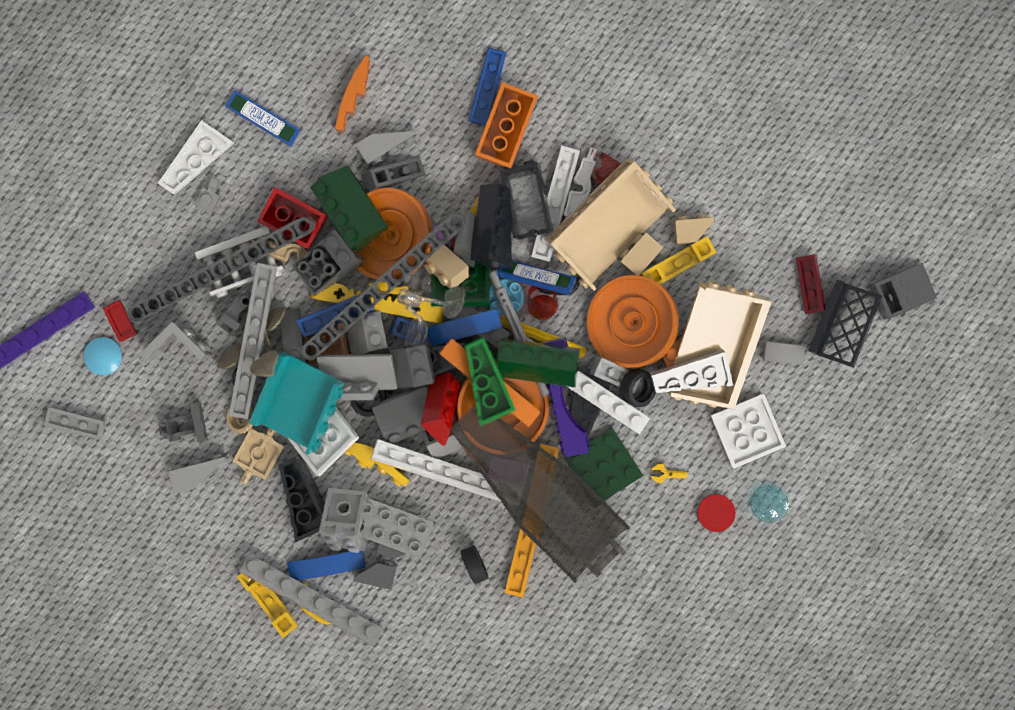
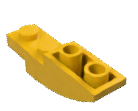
(364, 452)

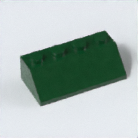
(349, 208)
(538, 362)

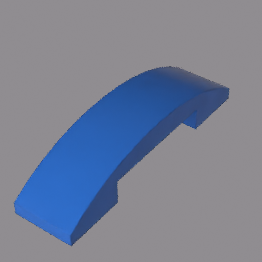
(464, 327)
(326, 565)

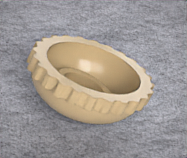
(237, 424)

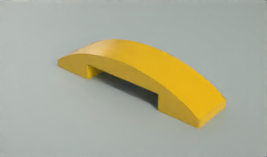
(681, 261)
(271, 604)

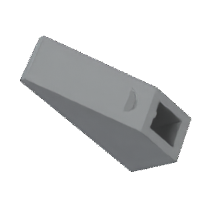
(379, 145)
(190, 477)

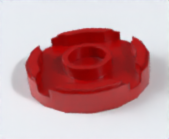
(716, 512)

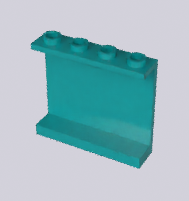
(298, 401)

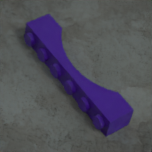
(572, 434)

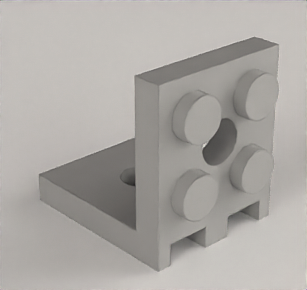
(185, 335)
(343, 529)

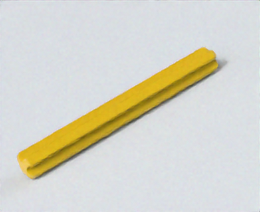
(540, 335)

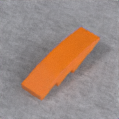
(355, 88)

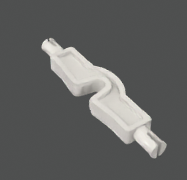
(582, 179)

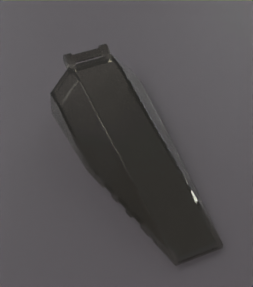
(543, 495)

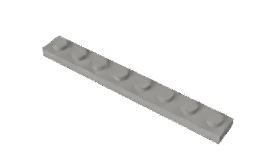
(253, 339)
(311, 600)

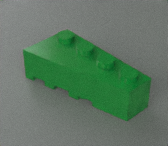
(487, 384)

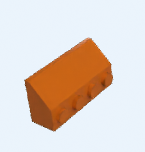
(506, 126)

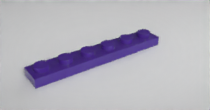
(45, 328)

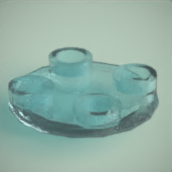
(769, 503)

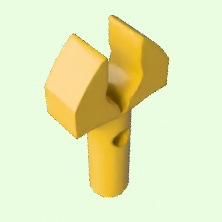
(667, 473)

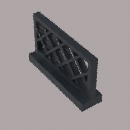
(829, 319)

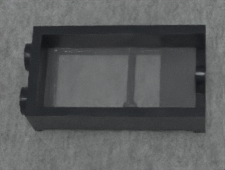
(528, 200)

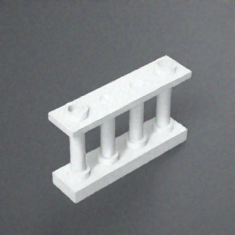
(225, 248)

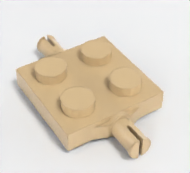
(258, 454)

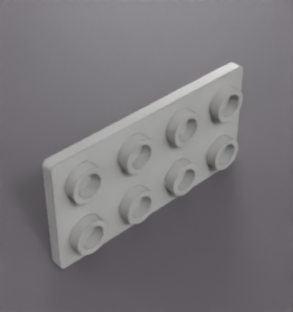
(361, 374)
(395, 527)

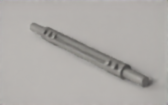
(512, 318)

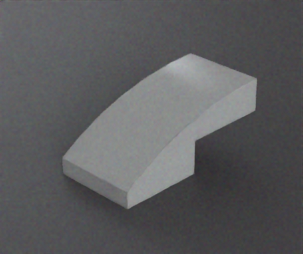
(783, 353)

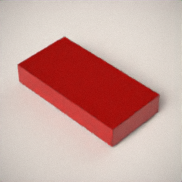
(120, 321)

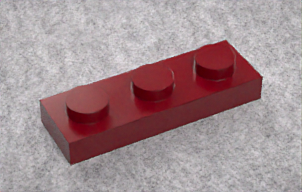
(810, 284)

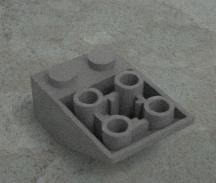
(327, 263)
(903, 291)

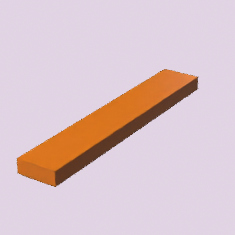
(457, 357)

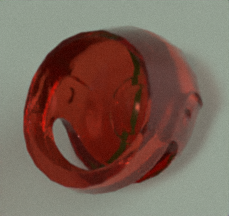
(608, 166)
(542, 306)

